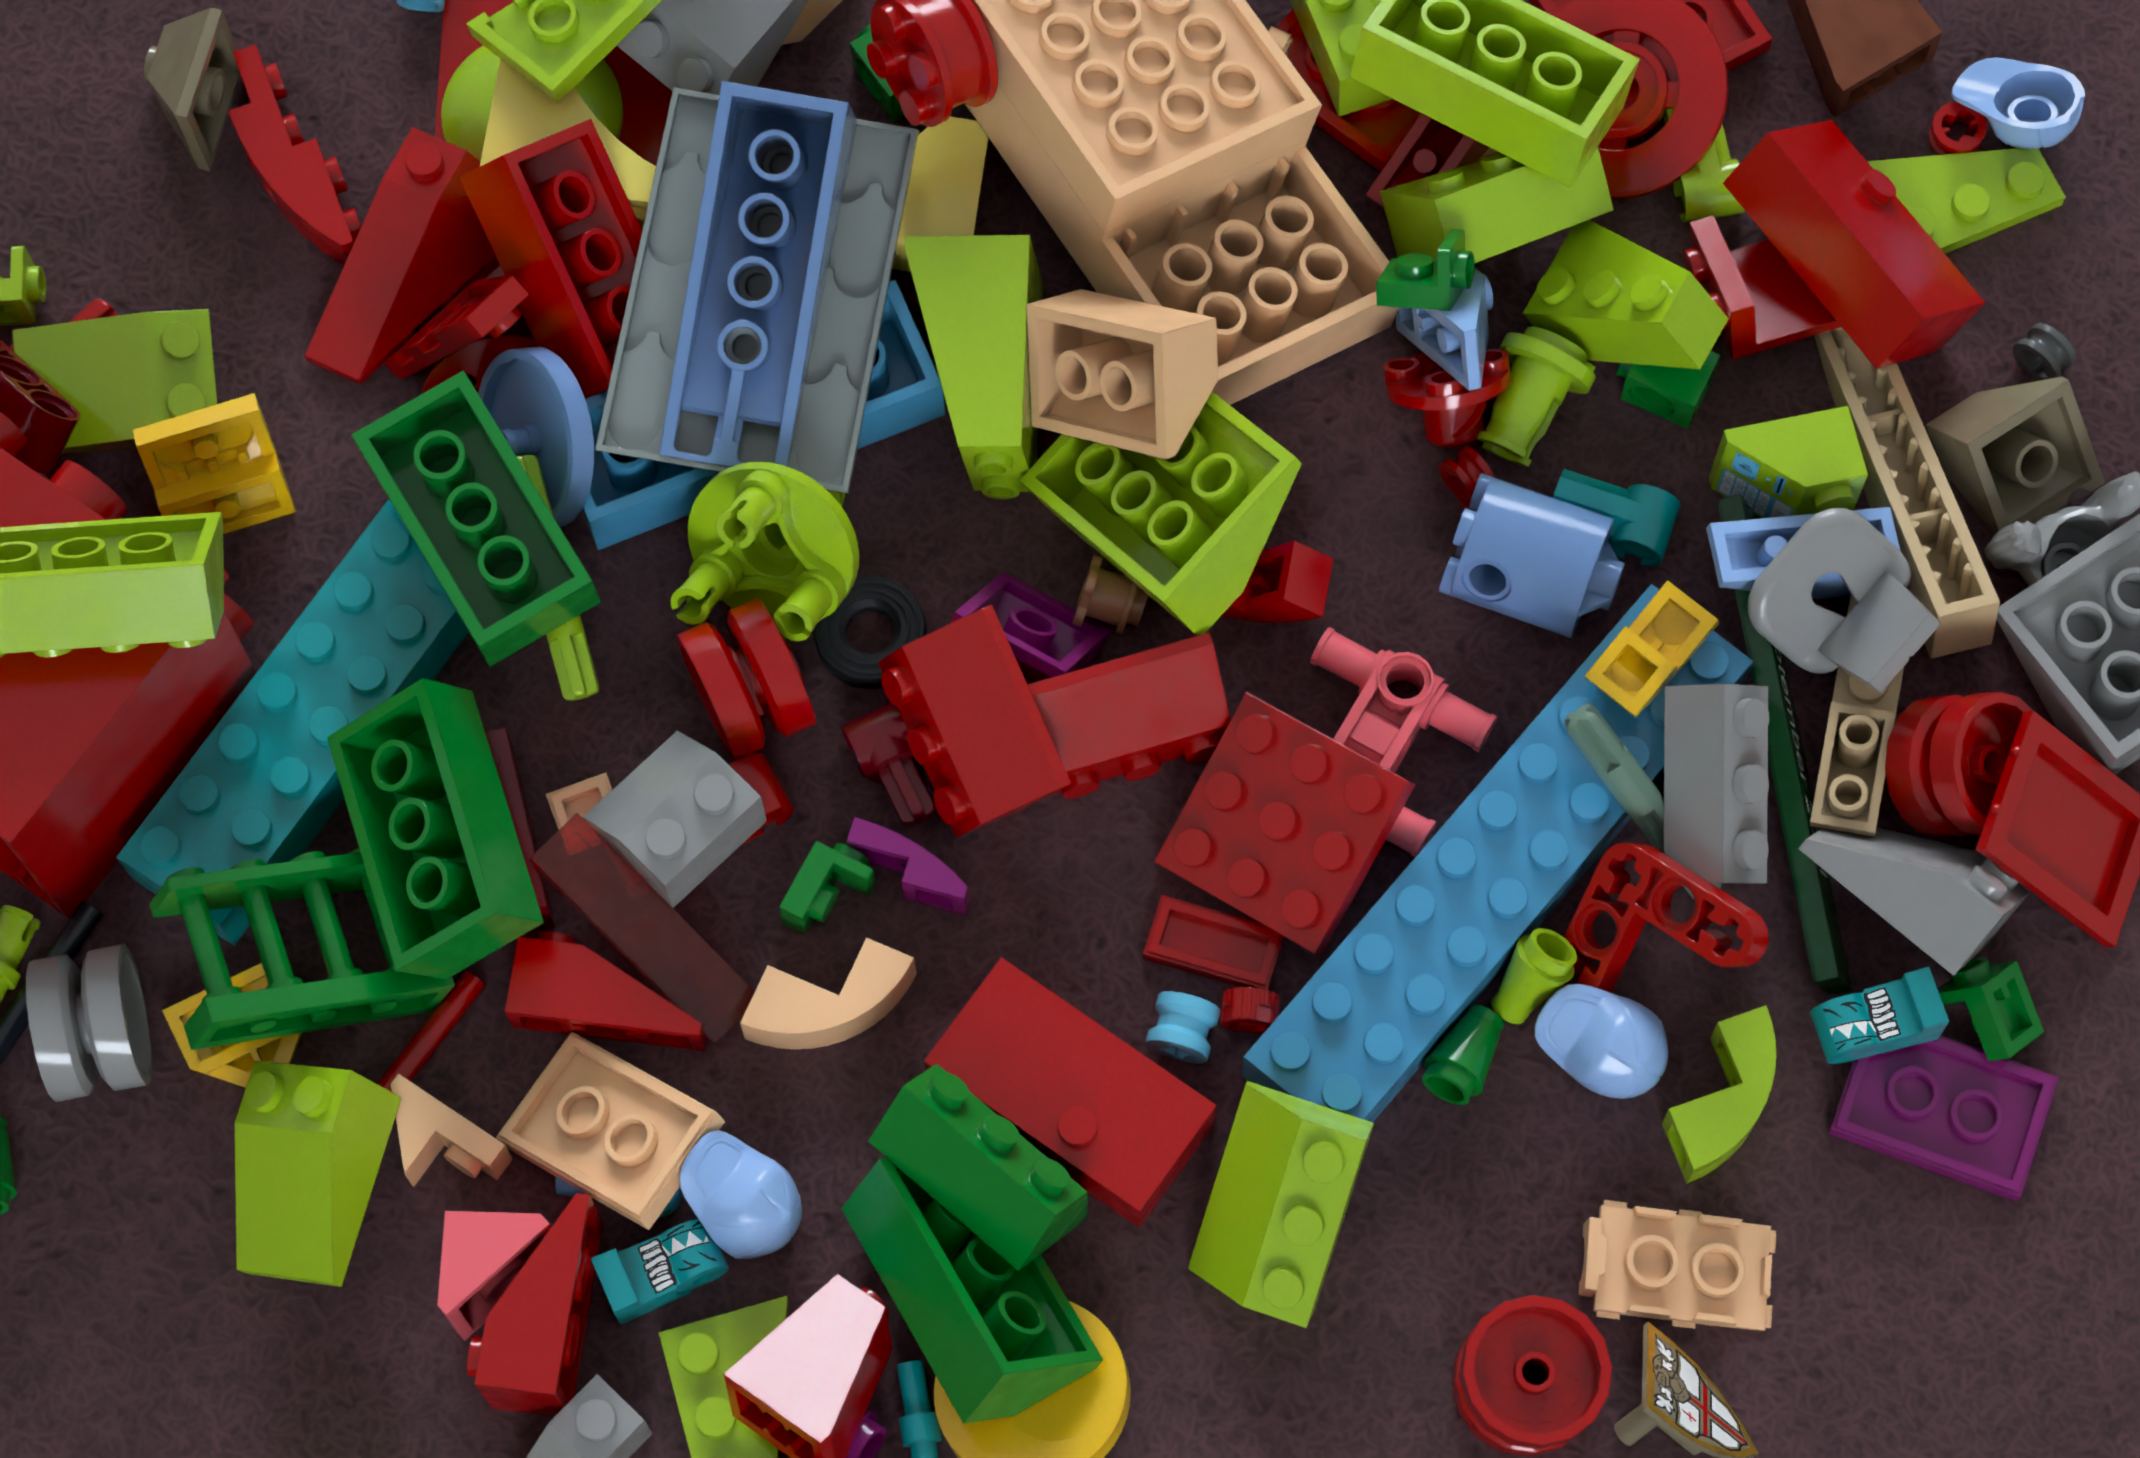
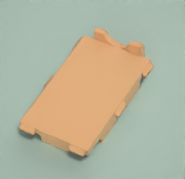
(1678, 1267)

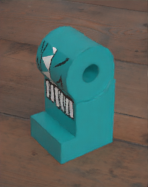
(1881, 1018)
(659, 1269)

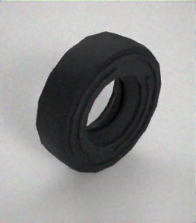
(866, 595)

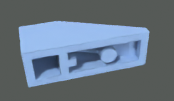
(1454, 337)
(1748, 546)

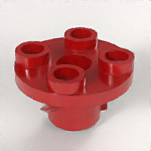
(1448, 409)

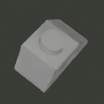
(593, 1426)

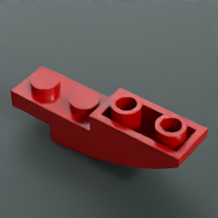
(289, 167)

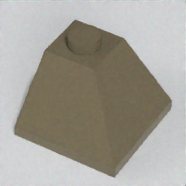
(195, 80)
(2016, 451)

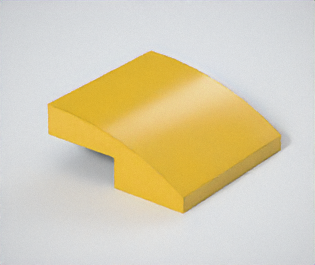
(216, 463)

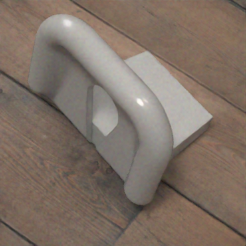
(1880, 629)

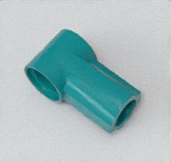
(1641, 514)

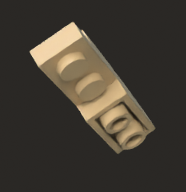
(1855, 754)

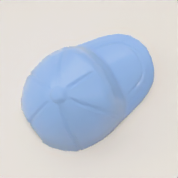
(2022, 100)
(1603, 1040)
(740, 1196)

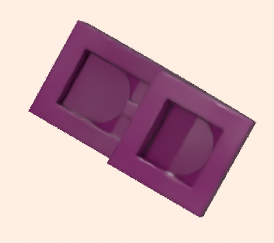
(925, 875)

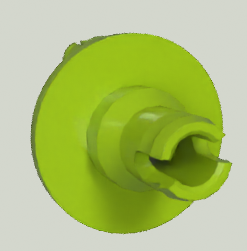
(769, 538)

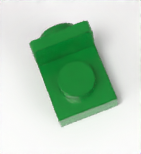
(1427, 284)
(813, 890)
(1997, 1005)

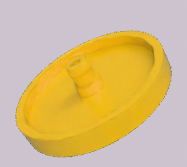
(1070, 1423)

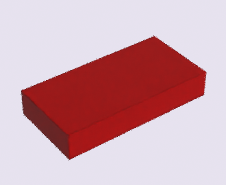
(1213, 944)

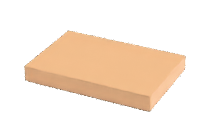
(608, 1129)

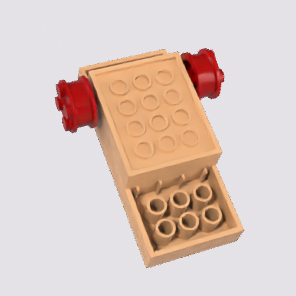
(1160, 159)

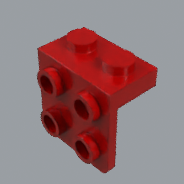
(1755, 291)

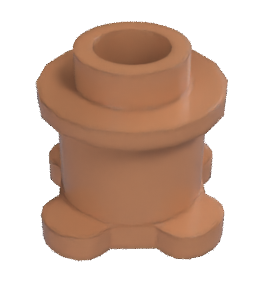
(1109, 598)

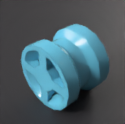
(1183, 1027)

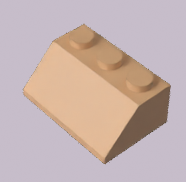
(1119, 370)

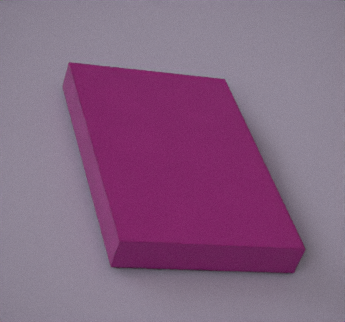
(1948, 1112)

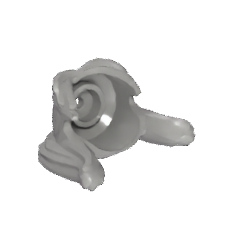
(2058, 537)

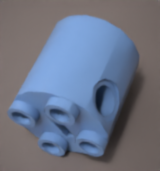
(1532, 557)

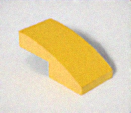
(1652, 649)

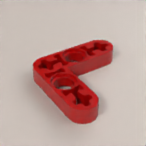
(1652, 903)

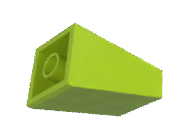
(976, 323)

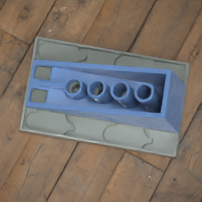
(759, 284)

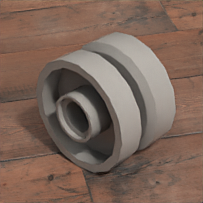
(89, 1022)

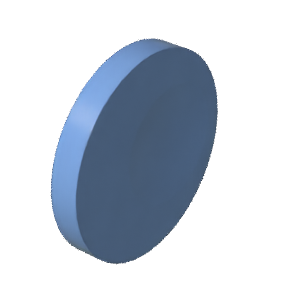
(544, 416)

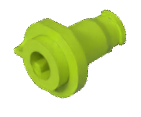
(1541, 375)

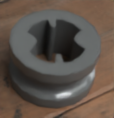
(2044, 352)

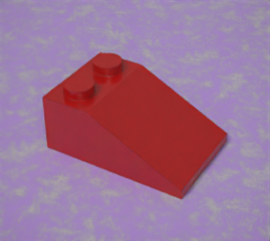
(540, 1322)

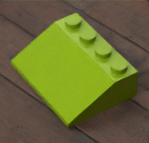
(1175, 524)

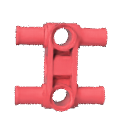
(1387, 725)

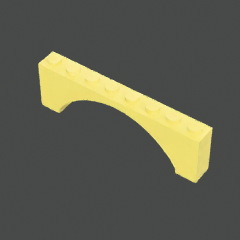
(939, 195)

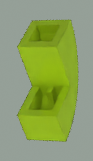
(1716, 1125)

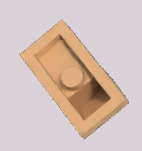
(428, 1125)

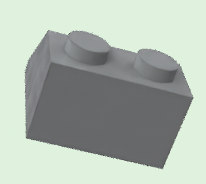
(678, 816)

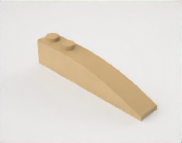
(1910, 480)

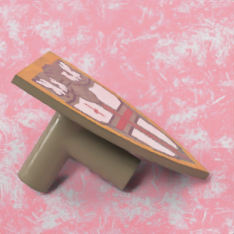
(1682, 1404)

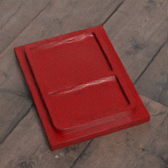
(2065, 829)

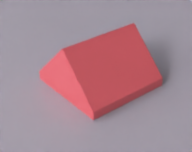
(481, 1260)

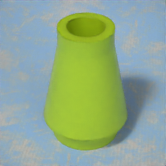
(1535, 972)

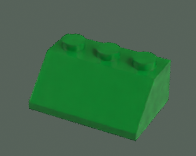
(979, 1167)

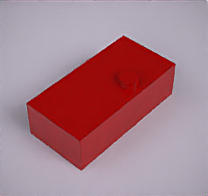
(1853, 242)
(1075, 1091)

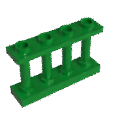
(287, 1003)

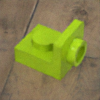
(22, 289)

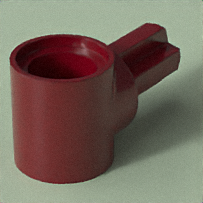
(885, 756)

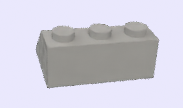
(1717, 780)

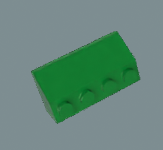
(984, 1327)

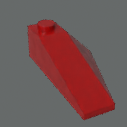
(406, 260)

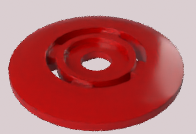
(1676, 71)

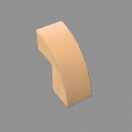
(805, 1016)

